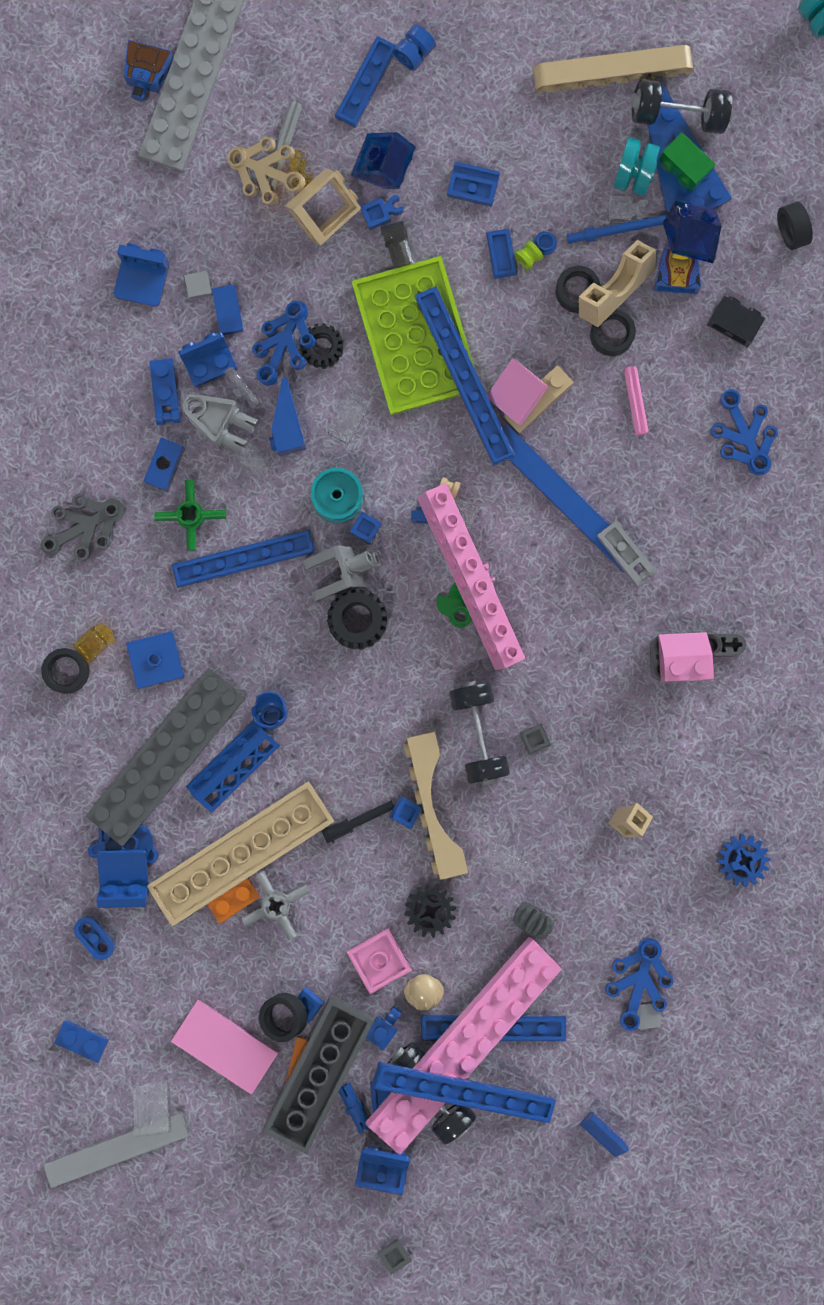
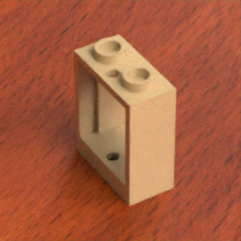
(337, 220)

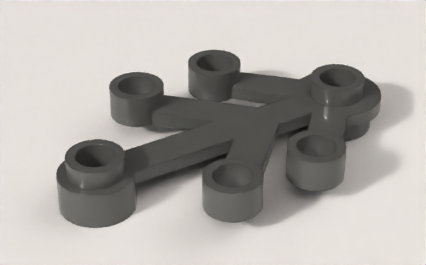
(85, 525)

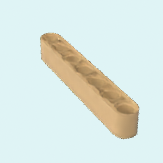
(612, 68)

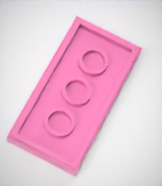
(224, 1046)

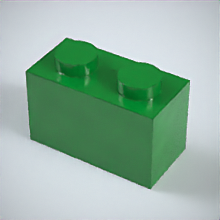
(686, 162)

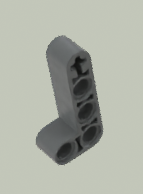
(716, 638)

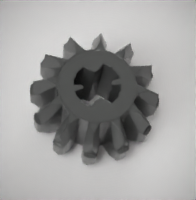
(533, 920)

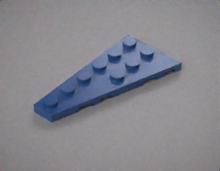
(667, 127)

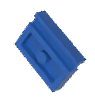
(473, 184)

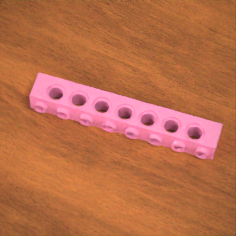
(470, 577)

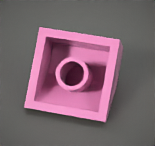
(685, 657)

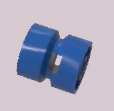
(417, 44)

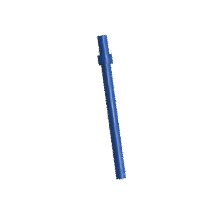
(590, 234)

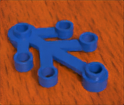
(284, 340)
(746, 436)
(640, 980)

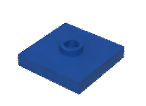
(155, 660)

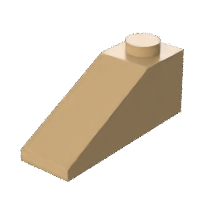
(558, 385)

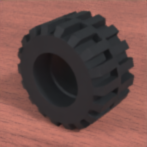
(353, 598)

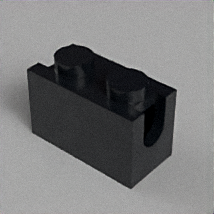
(736, 321)

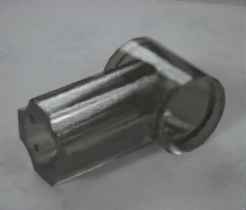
(396, 241)

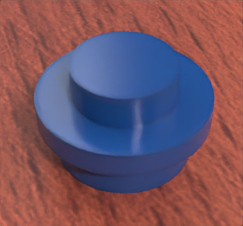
(546, 242)

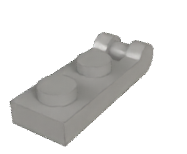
(626, 553)

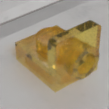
(298, 165)
(95, 641)

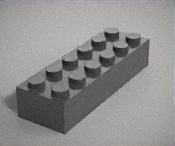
(318, 1074)

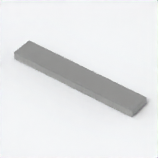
(111, 1152)

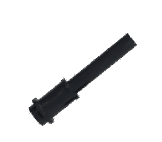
(344, 827)

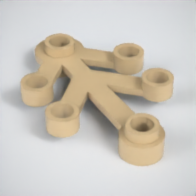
(263, 168)

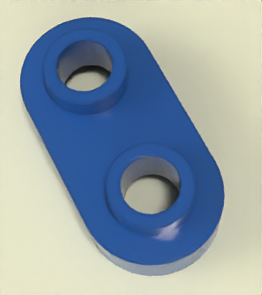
(94, 938)

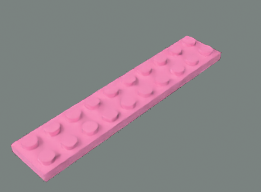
(468, 1040)

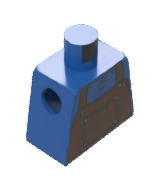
(146, 68)

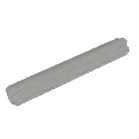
(285, 136)

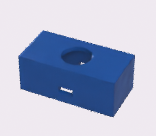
(163, 478)

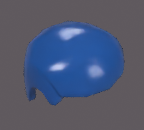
(268, 702)

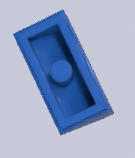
(604, 1135)

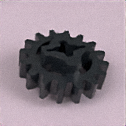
(435, 920)

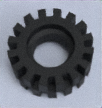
(335, 351)

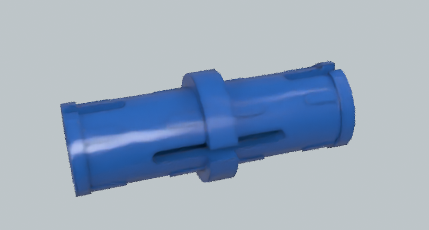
(354, 1107)

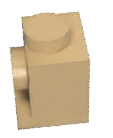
(631, 821)

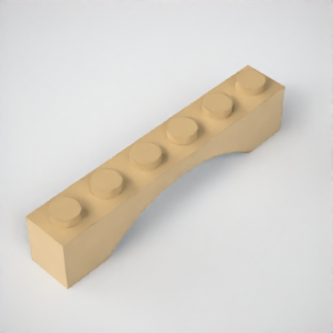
(448, 855)

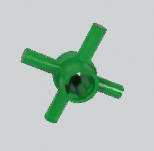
(184, 508)

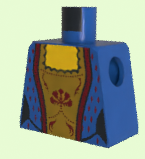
(677, 274)

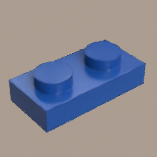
(81, 1041)

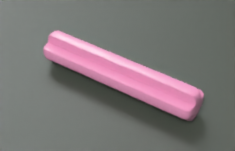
(636, 401)

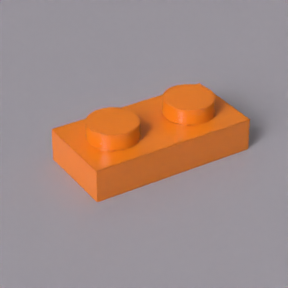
(233, 900)

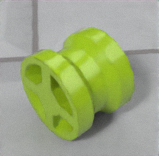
(528, 255)

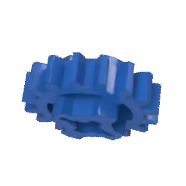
(748, 870)

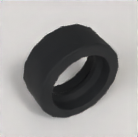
(795, 225)
(573, 271)
(617, 350)
(47, 670)
(269, 1027)

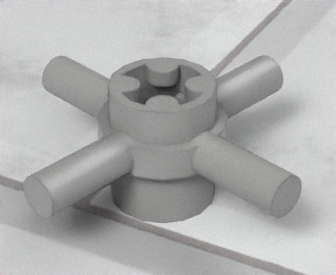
(266, 910)

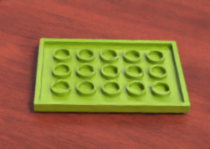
(399, 337)

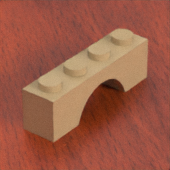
(601, 301)

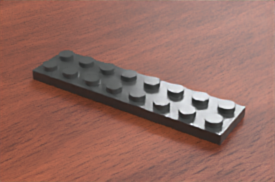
(165, 757)

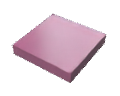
(517, 391)
(379, 961)

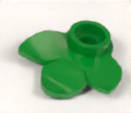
(451, 605)

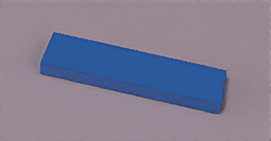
(365, 82)

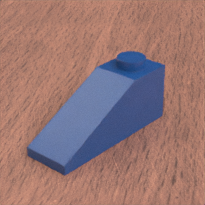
(286, 428)

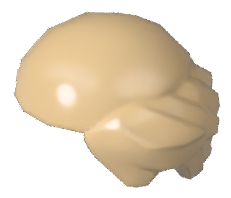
(423, 992)

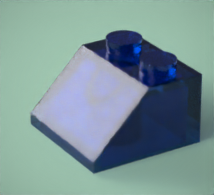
(384, 159)
(693, 231)

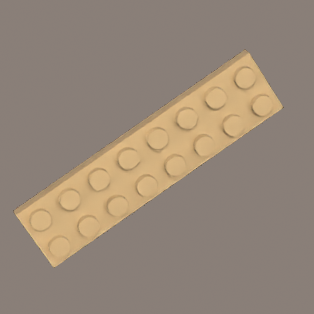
(240, 853)

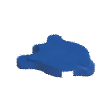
(140, 840)

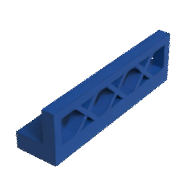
(229, 763)

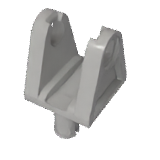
(218, 419)
(350, 565)

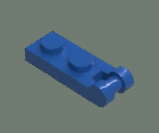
(164, 390)

